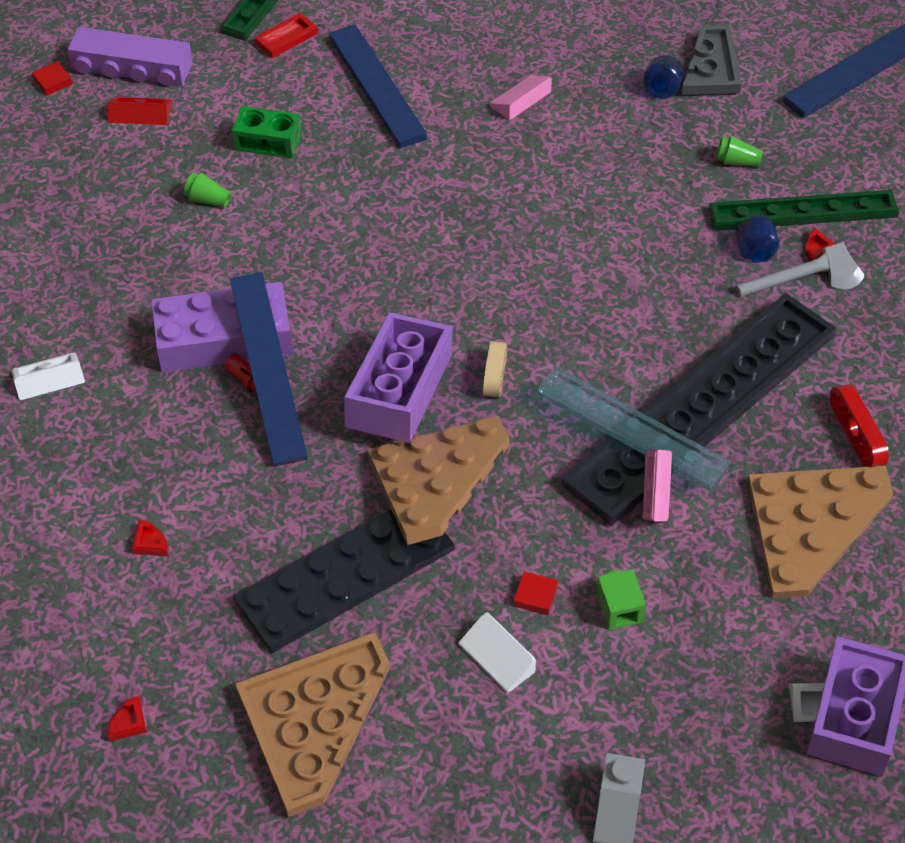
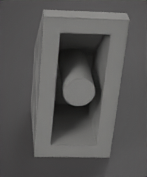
(619, 799)

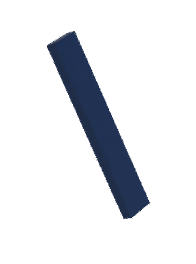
(847, 74)
(378, 86)
(268, 369)

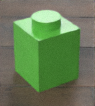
(621, 599)

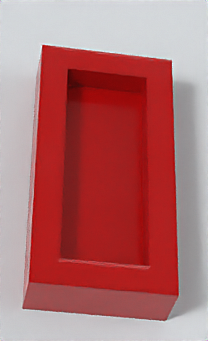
(286, 35)

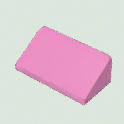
(522, 96)
(657, 485)

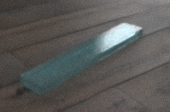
(633, 427)

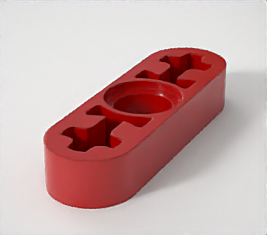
(859, 426)

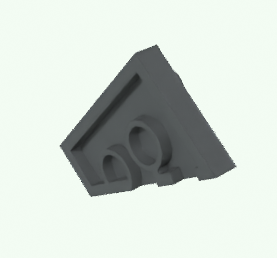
(713, 63)

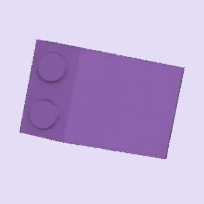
(859, 707)

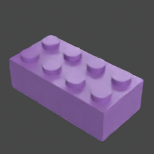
(206, 328)
(398, 377)

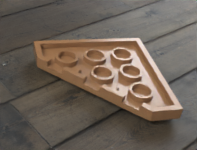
(436, 474)
(812, 520)
(312, 715)

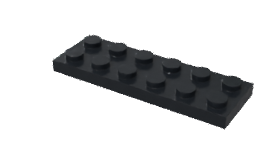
(335, 580)

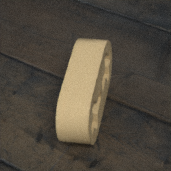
(495, 369)

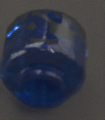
(663, 76)
(757, 239)

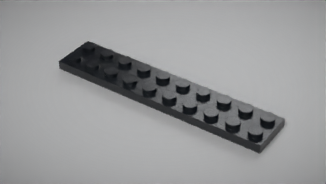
(705, 401)

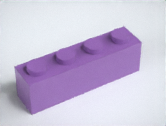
(130, 56)

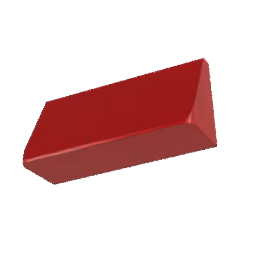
(139, 110)

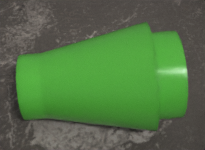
(738, 153)
(206, 191)

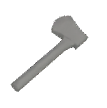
(835, 260)

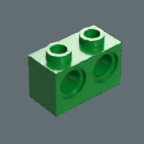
(266, 132)

